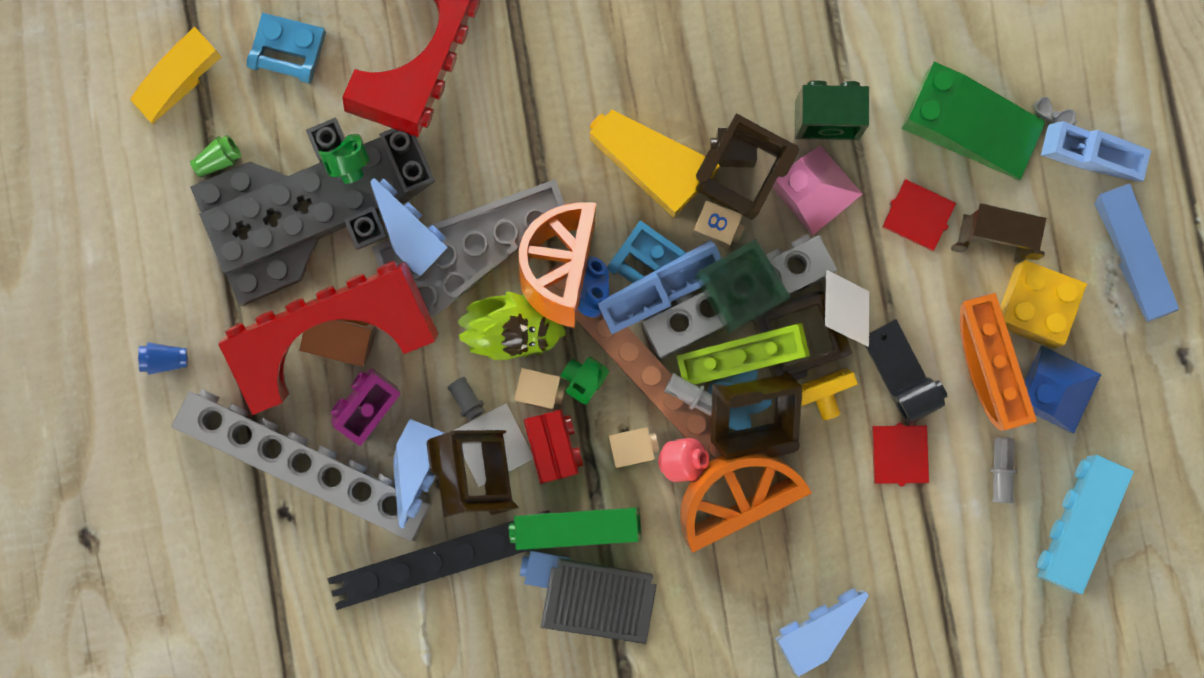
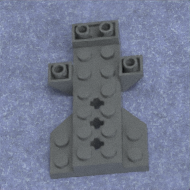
(279, 254)

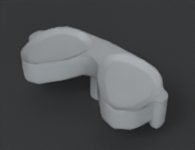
(1044, 109)

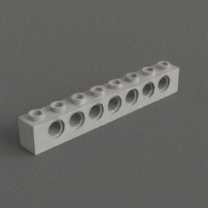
(193, 421)

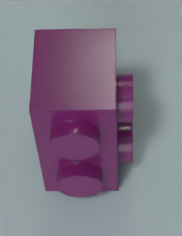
(364, 406)

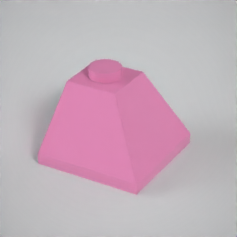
(816, 189)

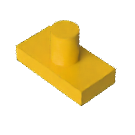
(823, 391)

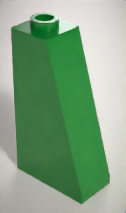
(576, 528)

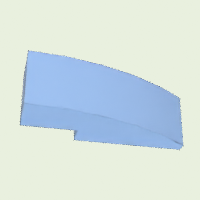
(1095, 151)

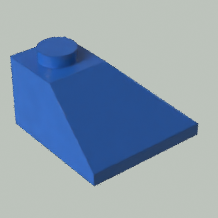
(1059, 388)

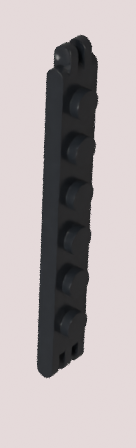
(425, 565)

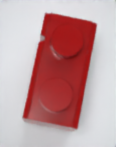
(552, 446)

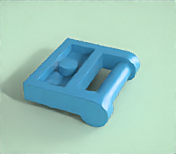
(287, 38)
(646, 247)

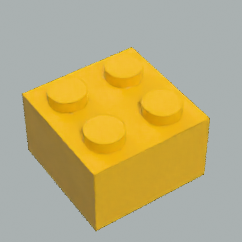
(1041, 304)

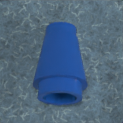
(161, 358)

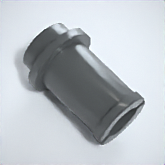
(466, 399)

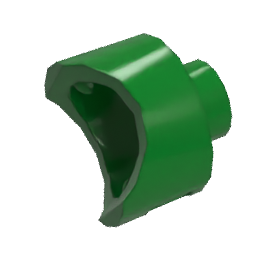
(346, 159)
(584, 378)

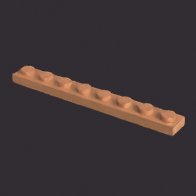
(645, 373)

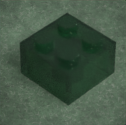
(742, 286)

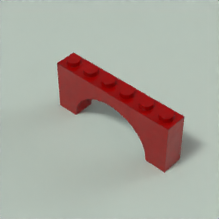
(406, 94)
(383, 300)

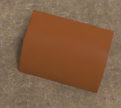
(340, 340)

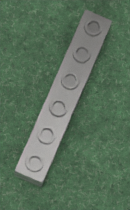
(667, 341)

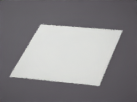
(847, 308)
(515, 445)

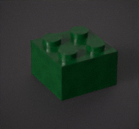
(832, 111)

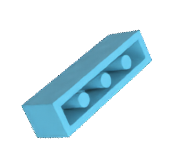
(1084, 524)

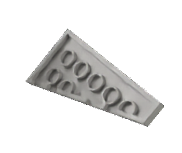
(476, 243)

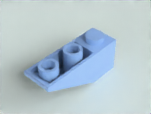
(408, 236)
(412, 469)
(816, 639)

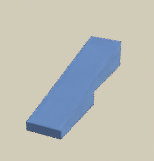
(1137, 251)
(657, 289)

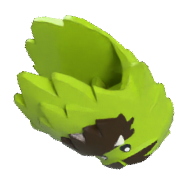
(508, 328)

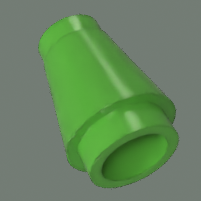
(216, 156)

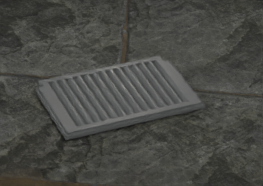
(599, 601)

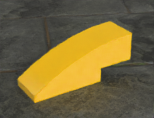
(175, 75)

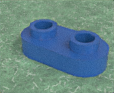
(595, 283)

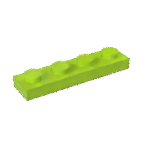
(744, 355)

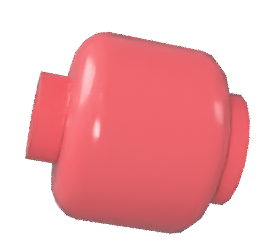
(683, 460)

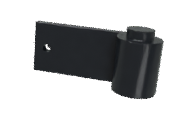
(903, 375)

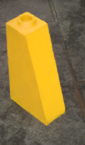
(650, 159)

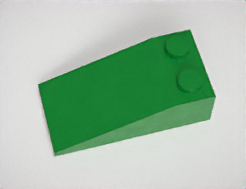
(973, 121)

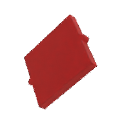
(919, 215)
(900, 454)

